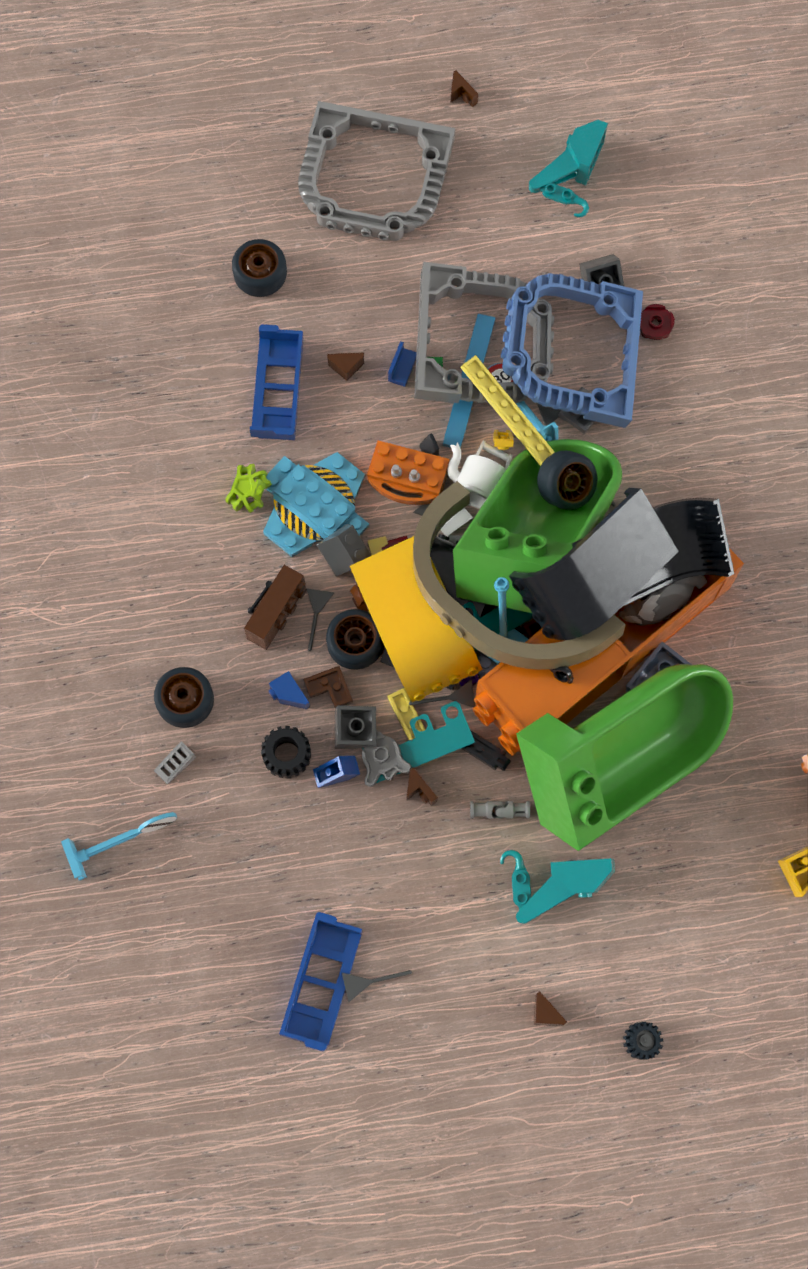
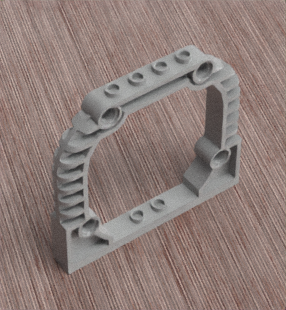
(334, 119)
(440, 281)

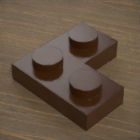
(332, 682)

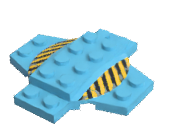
(312, 502)

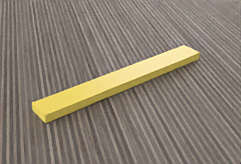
(507, 409)

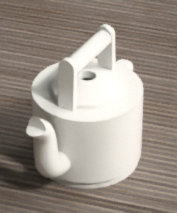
(478, 473)

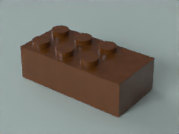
(275, 607)

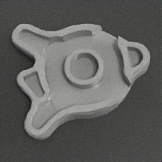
(383, 759)

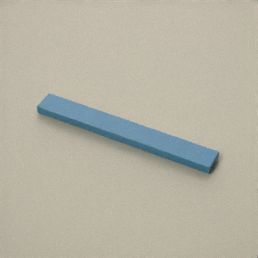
(461, 411)

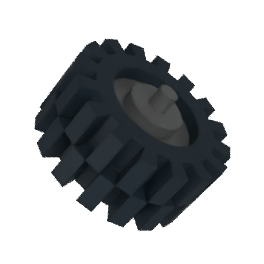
(643, 1040)

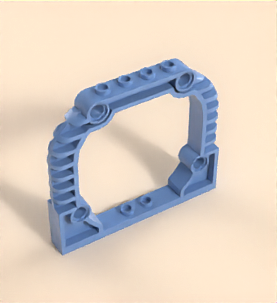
(622, 305)

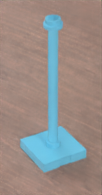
(501, 586)

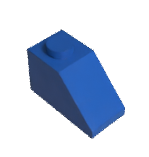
(288, 692)
(336, 771)

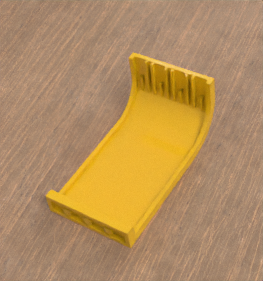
(416, 639)

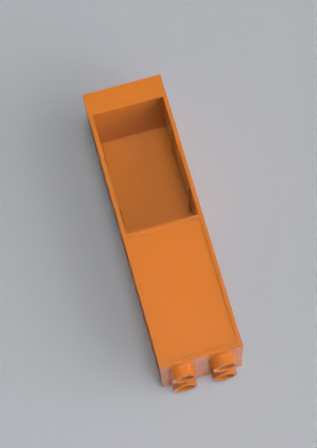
(519, 696)

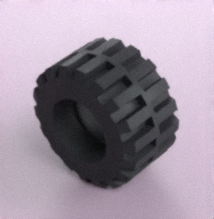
(280, 737)

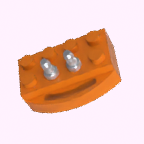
(407, 472)

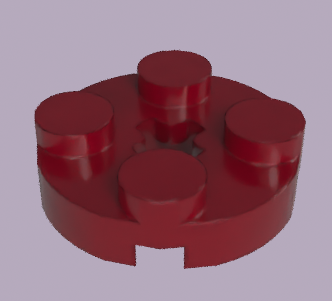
(659, 331)

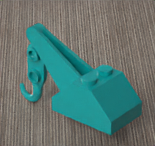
(575, 163)
(567, 879)

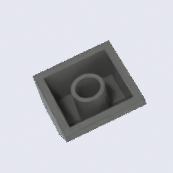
(602, 269)
(343, 549)
(355, 727)

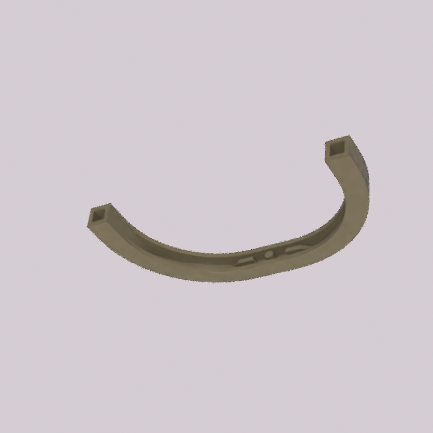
(467, 626)

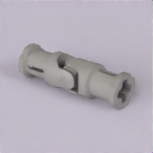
(503, 809)

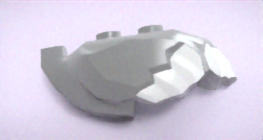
(663, 603)

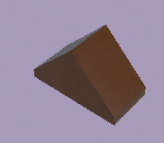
(346, 363)
(546, 1013)

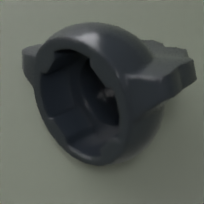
(563, 674)

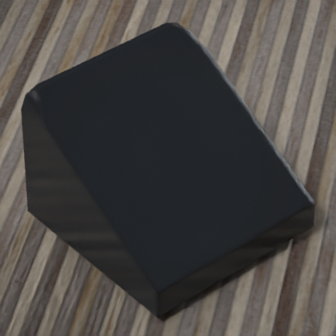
(430, 445)

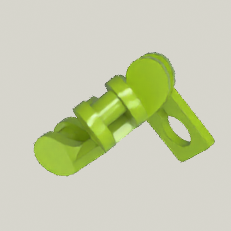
(245, 486)

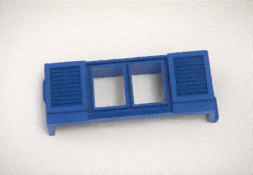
(276, 349)
(334, 942)

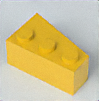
(796, 871)

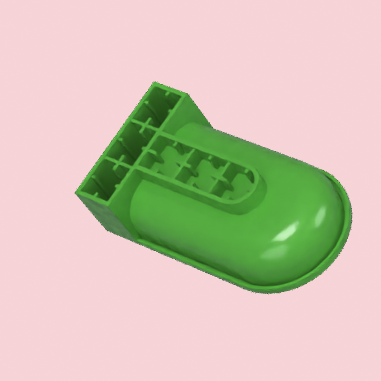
(523, 530)
(626, 752)

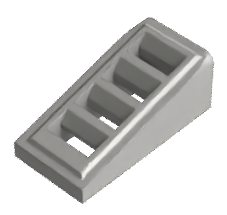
(170, 758)

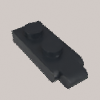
(487, 753)

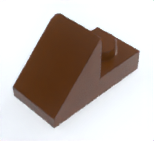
(462, 88)
(417, 784)

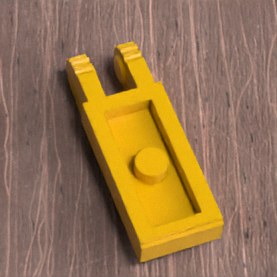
(503, 440)

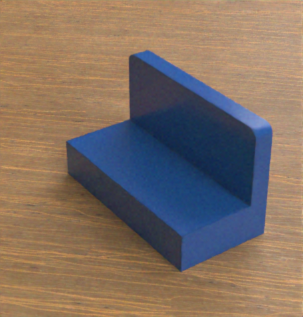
(401, 365)

